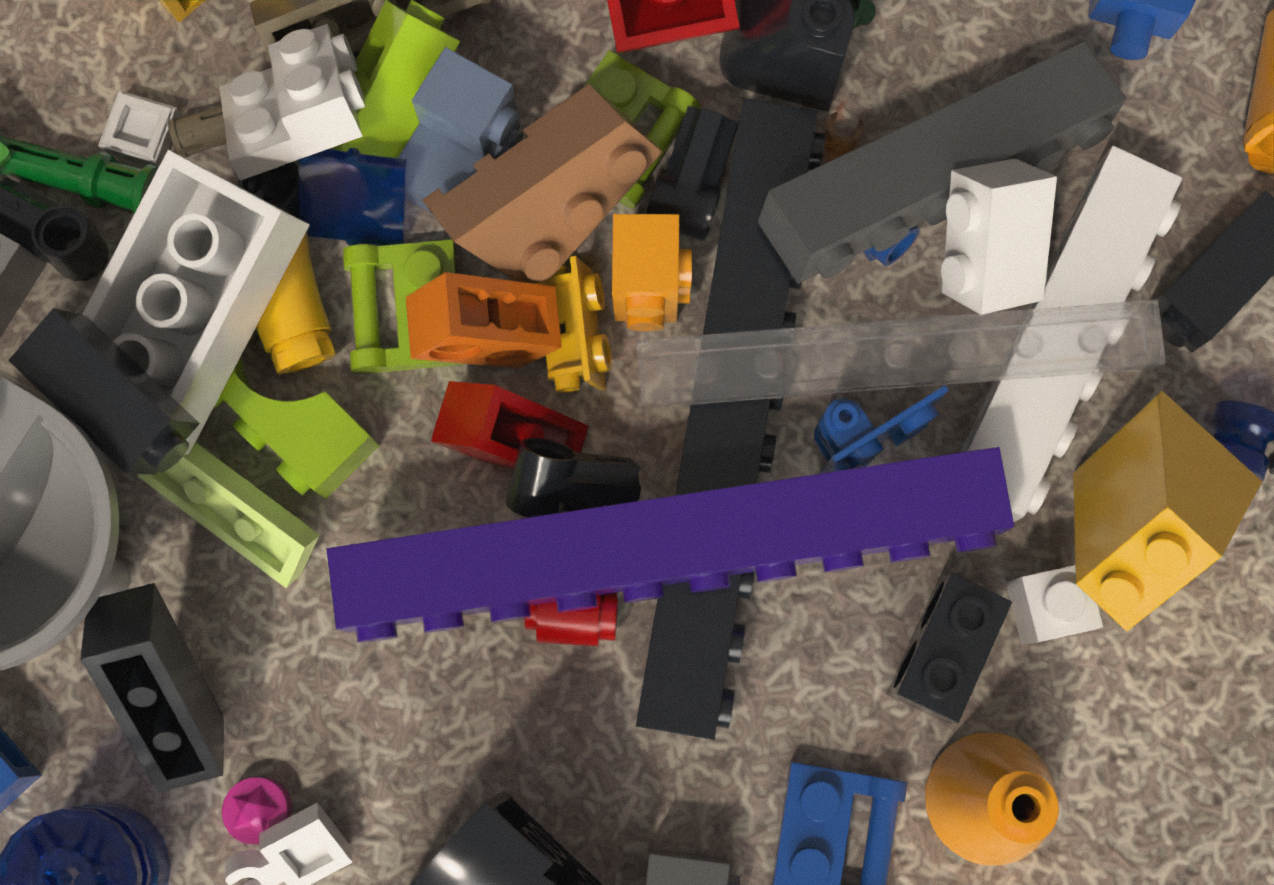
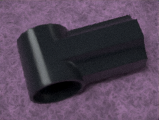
(695, 171)
(47, 227)
(558, 479)

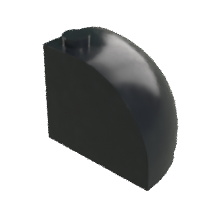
(504, 848)

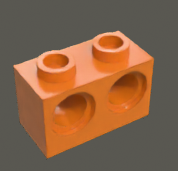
(482, 321)

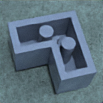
(461, 119)

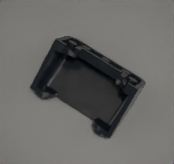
(788, 49)

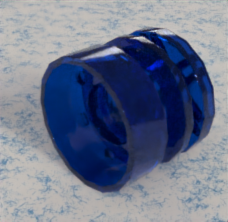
(98, 839)

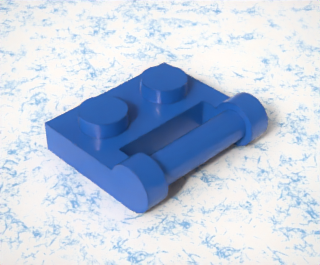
(818, 822)

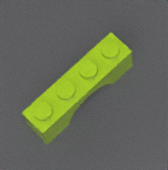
(311, 435)

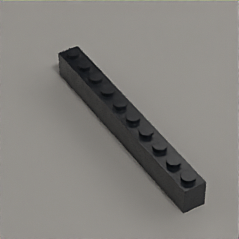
(727, 440)

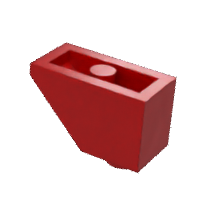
(492, 422)

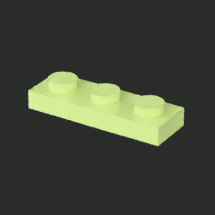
(237, 514)

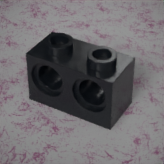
(949, 648)

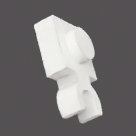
(293, 851)

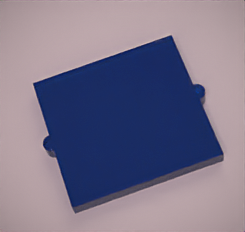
(353, 197)

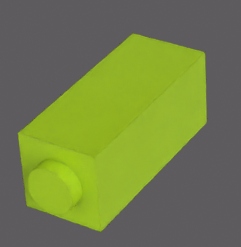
(390, 72)

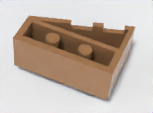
(549, 189)

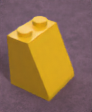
(1154, 510)

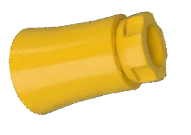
(295, 320)

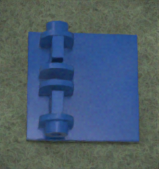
(851, 440)

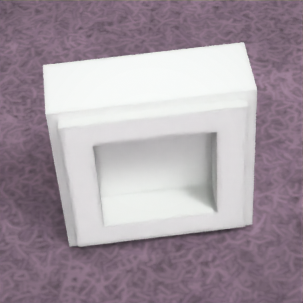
(138, 129)

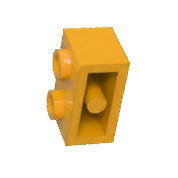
(649, 270)

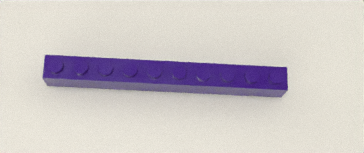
(669, 542)

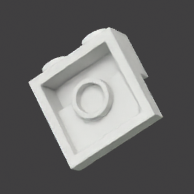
(295, 106)

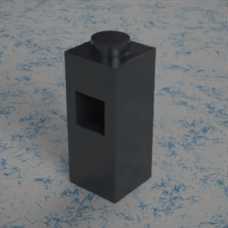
(1220, 278)
(105, 393)

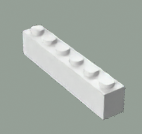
(1094, 264)

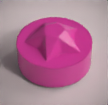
(254, 807)

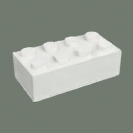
(193, 280)

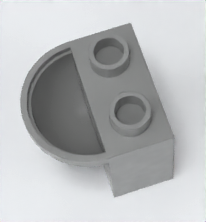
(53, 524)

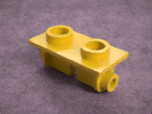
(583, 350)

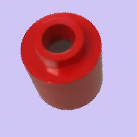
(575, 627)

